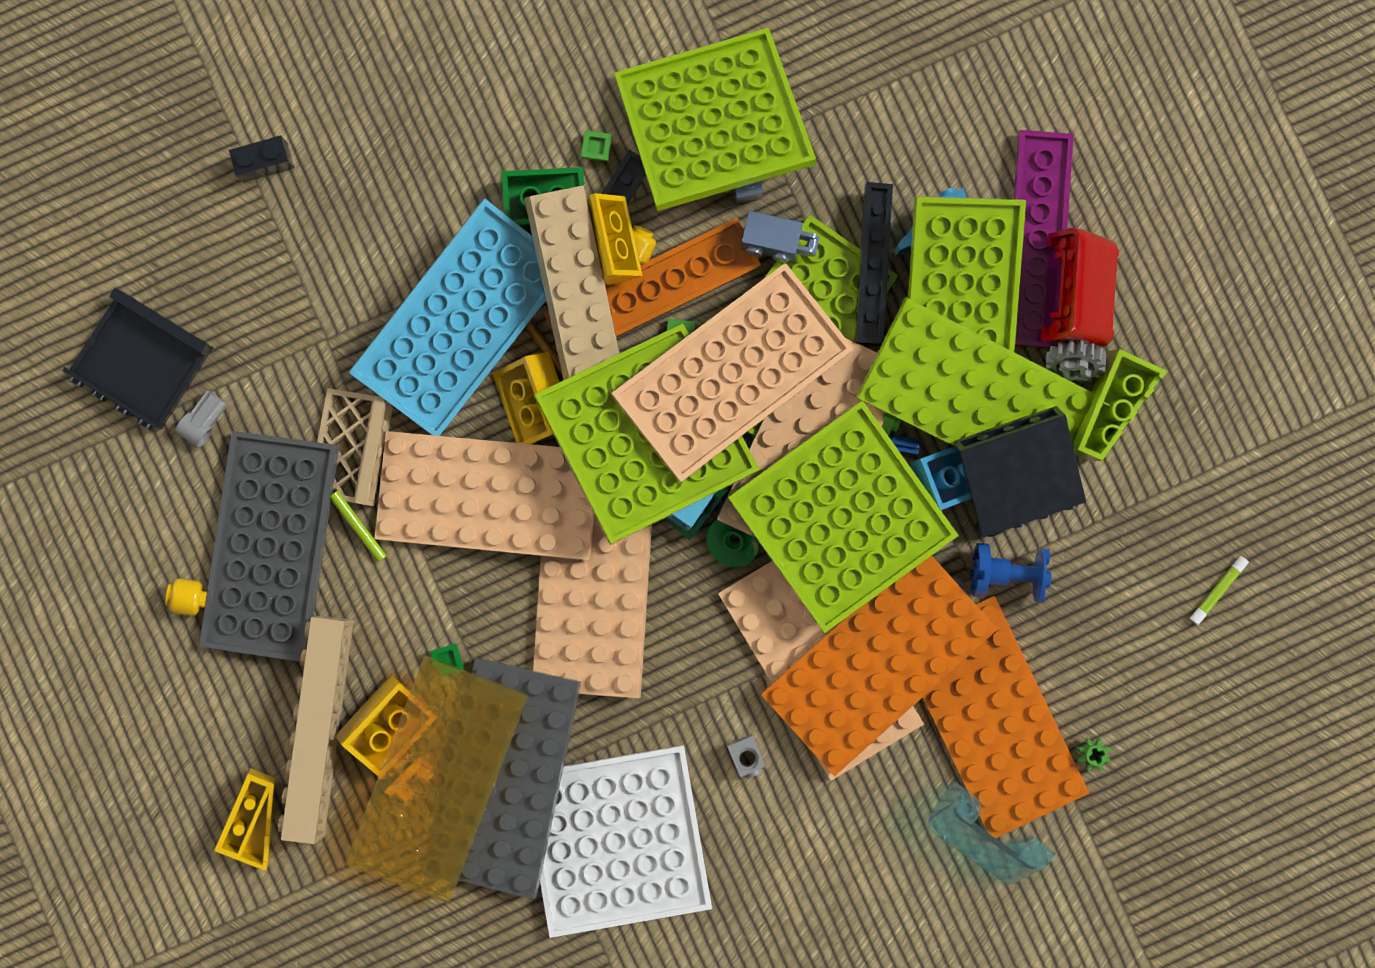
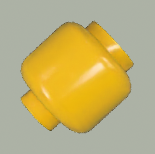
(644, 243)
(185, 597)

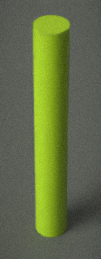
(357, 526)

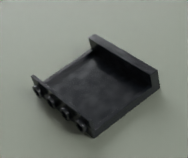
(139, 361)
(1021, 471)

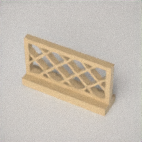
(373, 444)

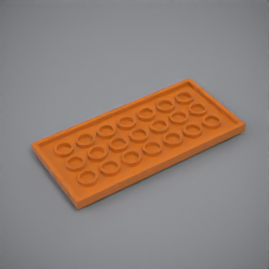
(878, 664)
(1003, 733)

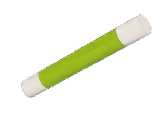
(1219, 590)

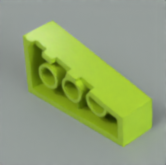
(1115, 402)

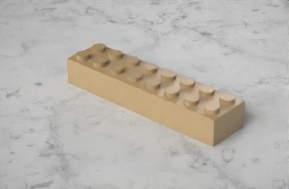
(572, 279)
(317, 724)

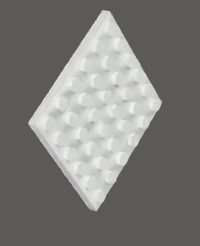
(623, 844)

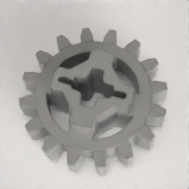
(1076, 361)

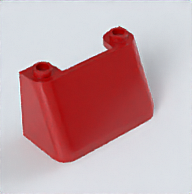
(1085, 288)

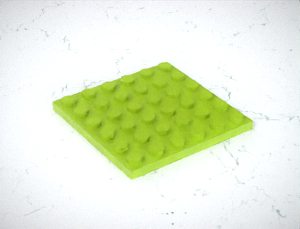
(714, 119)
(612, 459)
(842, 516)

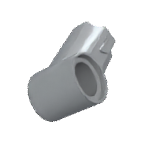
(197, 425)

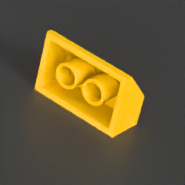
(614, 238)
(517, 388)
(374, 725)

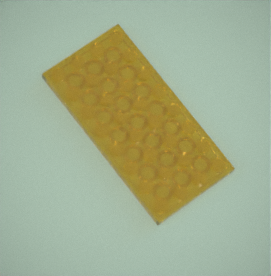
(436, 779)

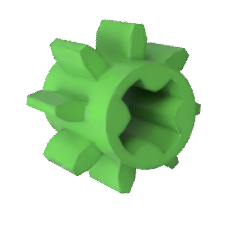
(1101, 757)

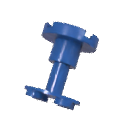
(999, 572)

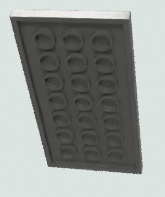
(268, 545)
(521, 808)

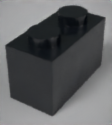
(261, 159)

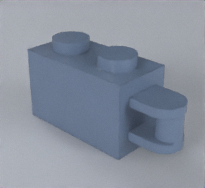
(777, 238)

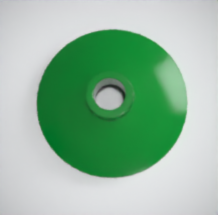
(728, 550)

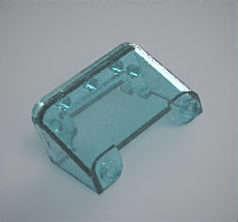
(954, 823)

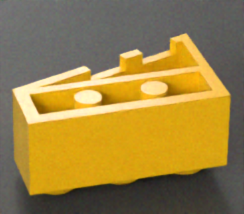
(250, 822)

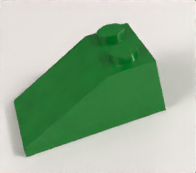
(524, 183)

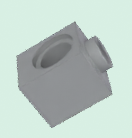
(743, 744)

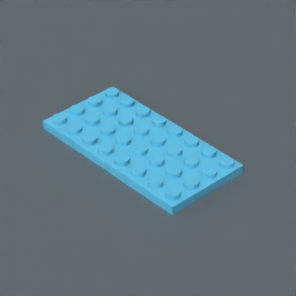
(456, 321)

